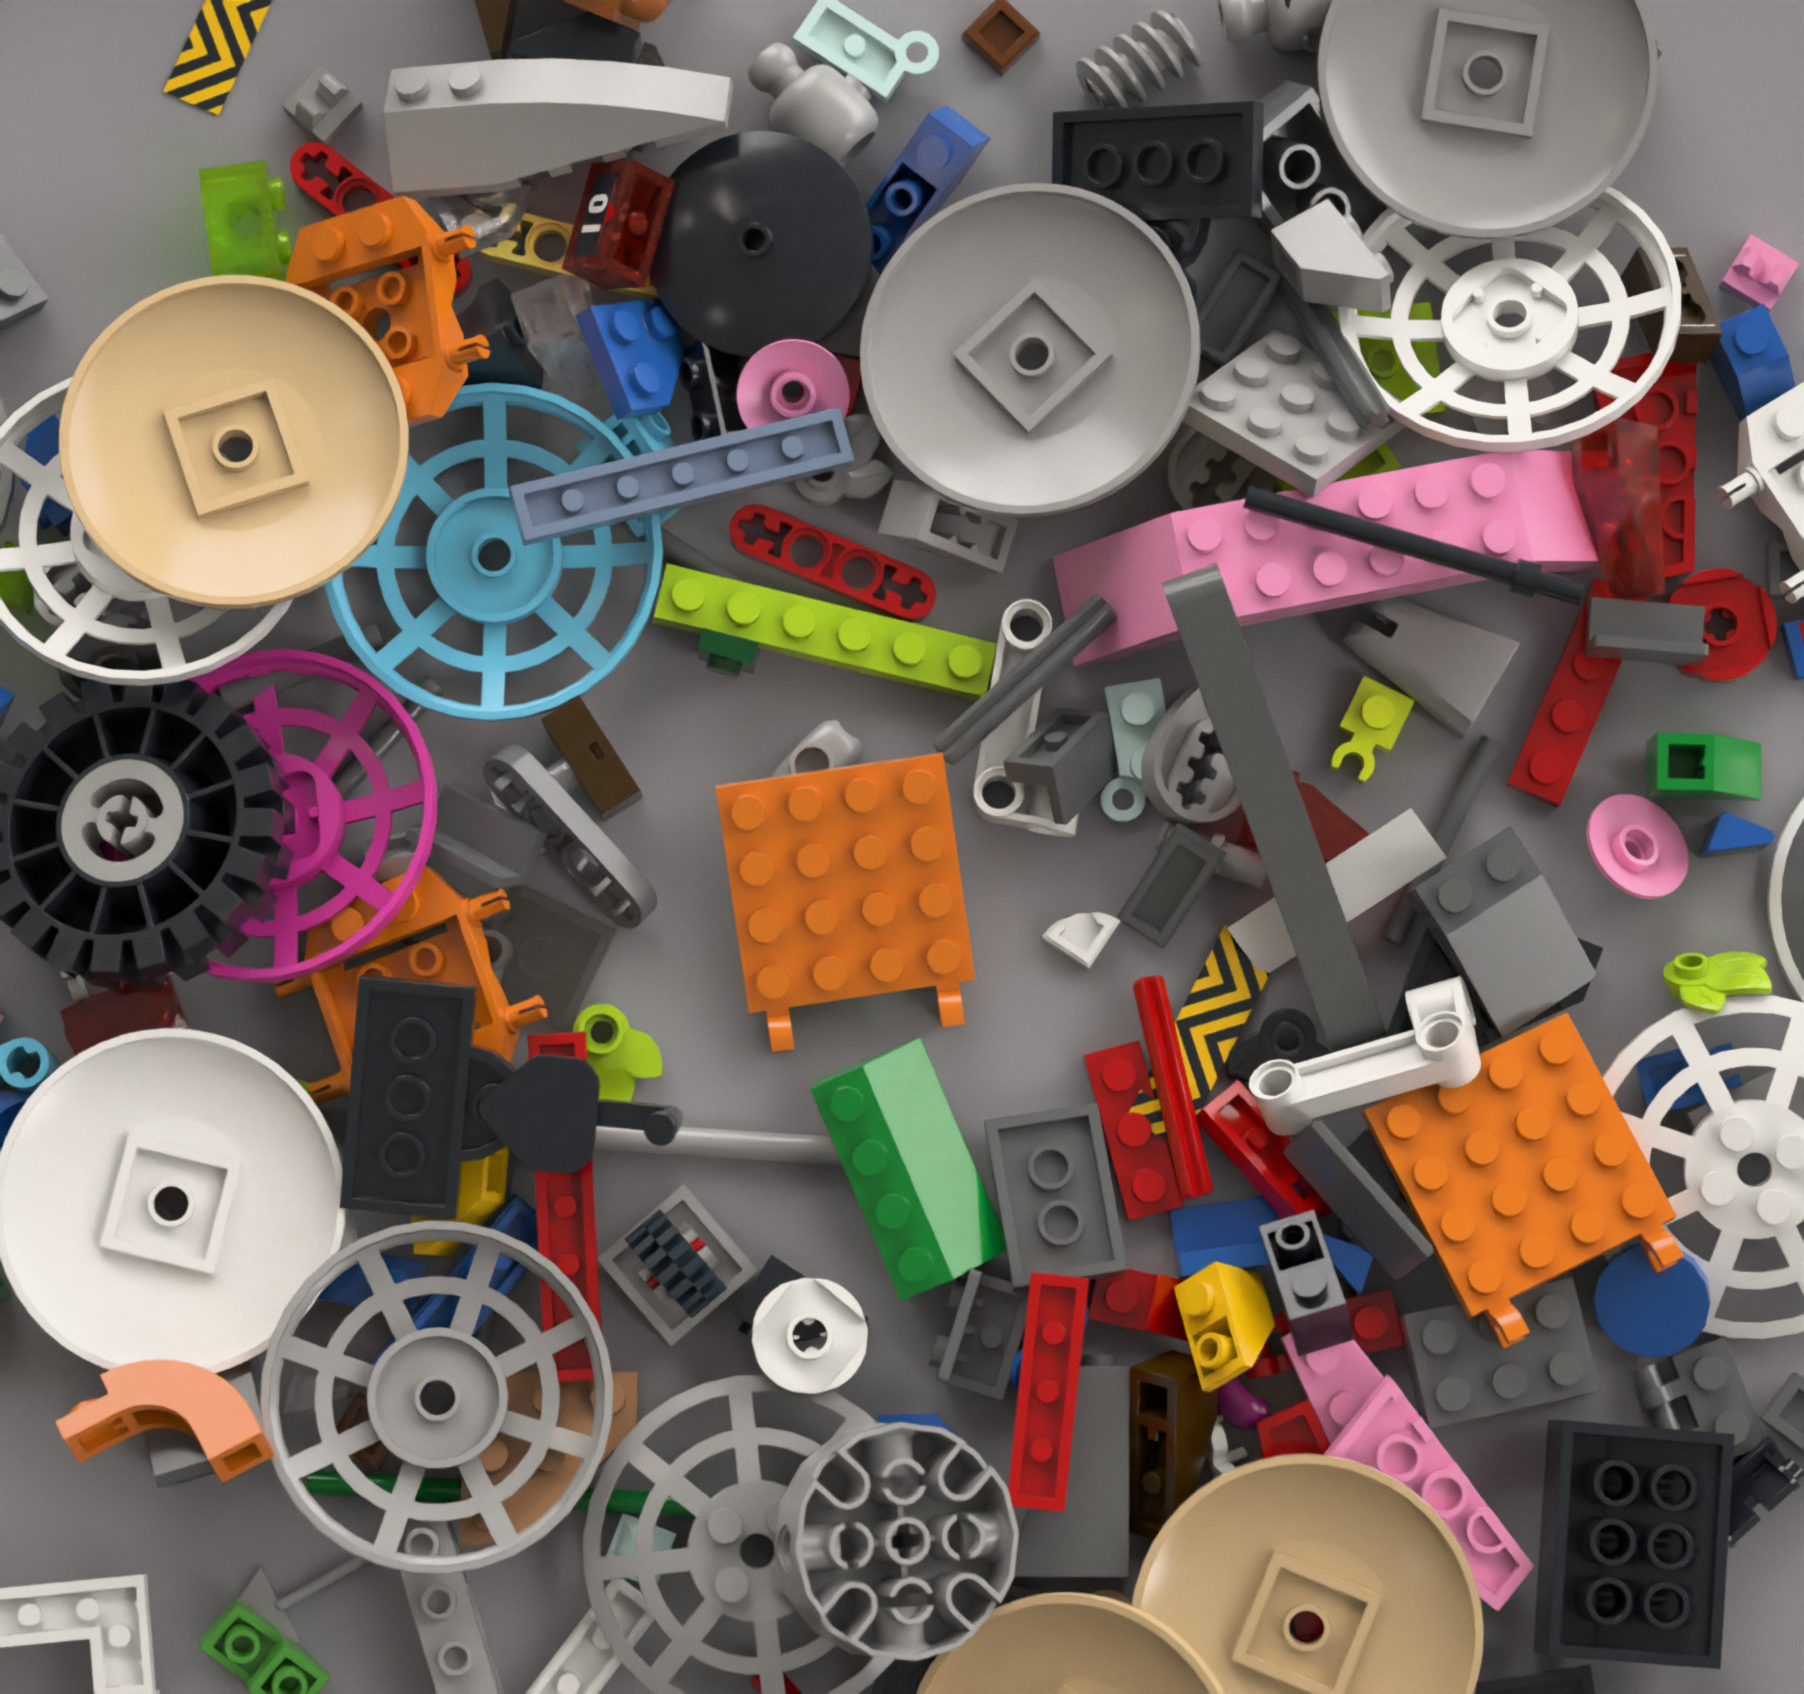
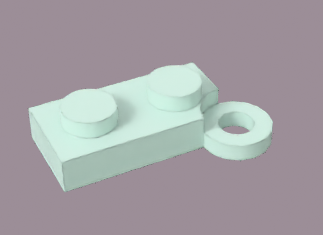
(862, 49)
(1132, 716)

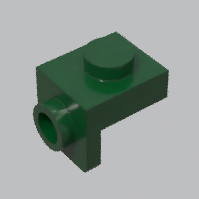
(727, 653)

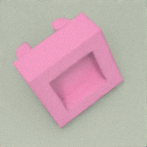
(1758, 273)

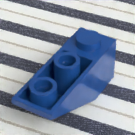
(922, 179)

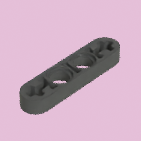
(614, 885)

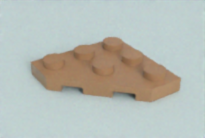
(557, 1468)

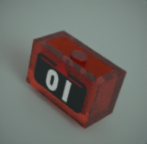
(618, 224)

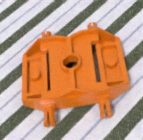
(424, 334)
(450, 957)

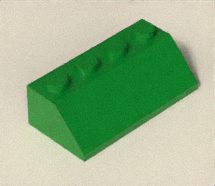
(909, 1168)

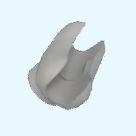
(821, 749)

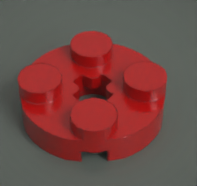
(1752, 621)

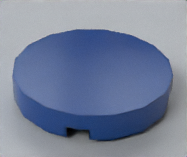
(1651, 1311)

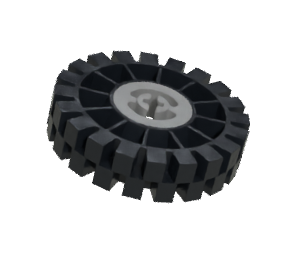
(194, 865)

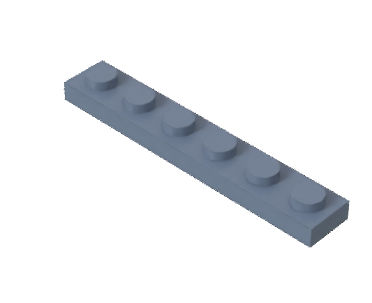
(681, 476)

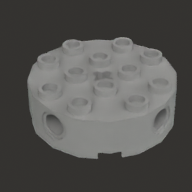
(952, 1553)

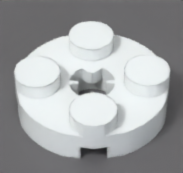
(805, 1302)

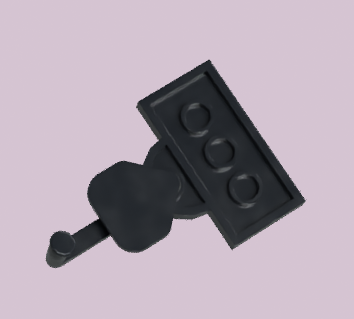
(1167, 165)
(421, 1109)

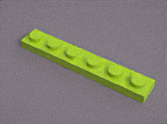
(826, 632)

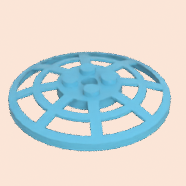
(505, 594)

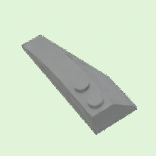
(513, 118)

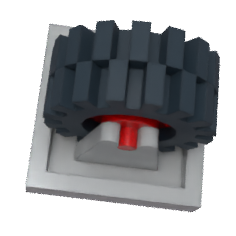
(677, 1265)

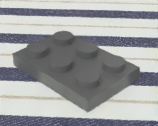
(1055, 1194)

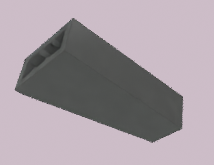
(1094, 1529)

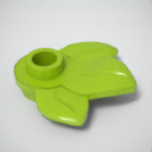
(1707, 981)
(623, 1056)

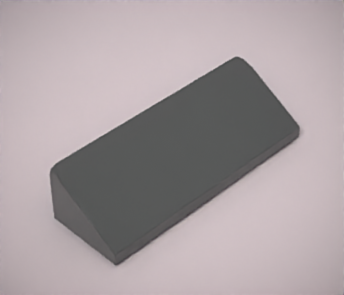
(1358, 1200)

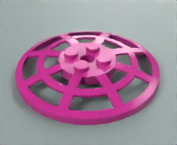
(321, 811)

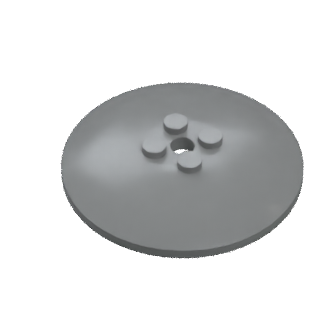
(1495, 158)
(1019, 273)

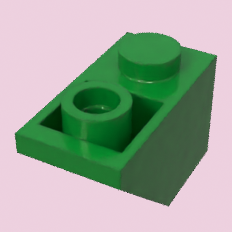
(1702, 767)

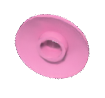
(769, 369)
(1637, 846)

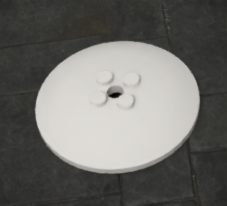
(85, 1182)

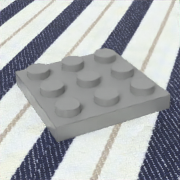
(1284, 414)

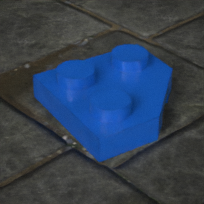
(634, 354)

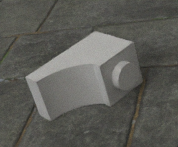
(940, 526)

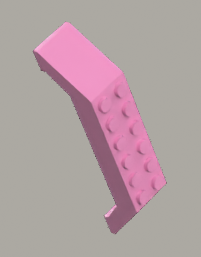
(1280, 569)

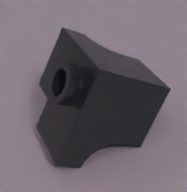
(509, 357)

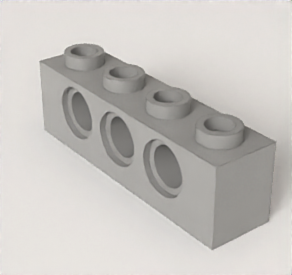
(448, 1615)

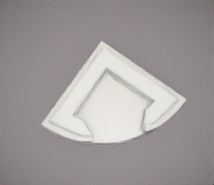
(1081, 935)

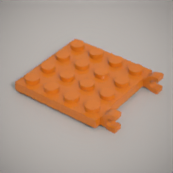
(846, 887)
(1522, 1173)

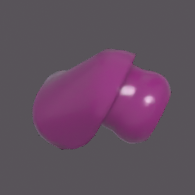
(1240, 1405)

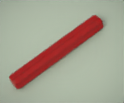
(1172, 1087)

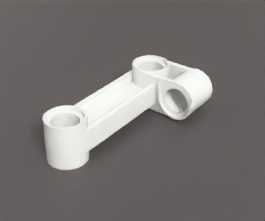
(1031, 802)
(1436, 1052)

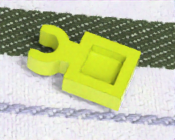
(1372, 721)

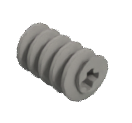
(1137, 61)

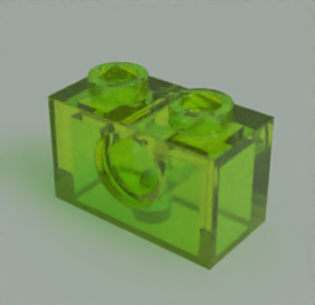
(241, 191)

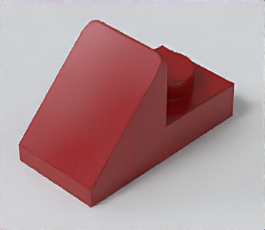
(1139, 1303)

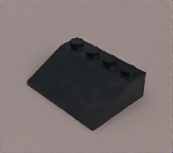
(1634, 1544)

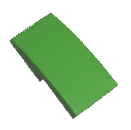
(261, 1653)

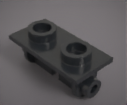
(707, 377)
(1760, 1478)

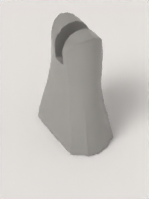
(1434, 659)

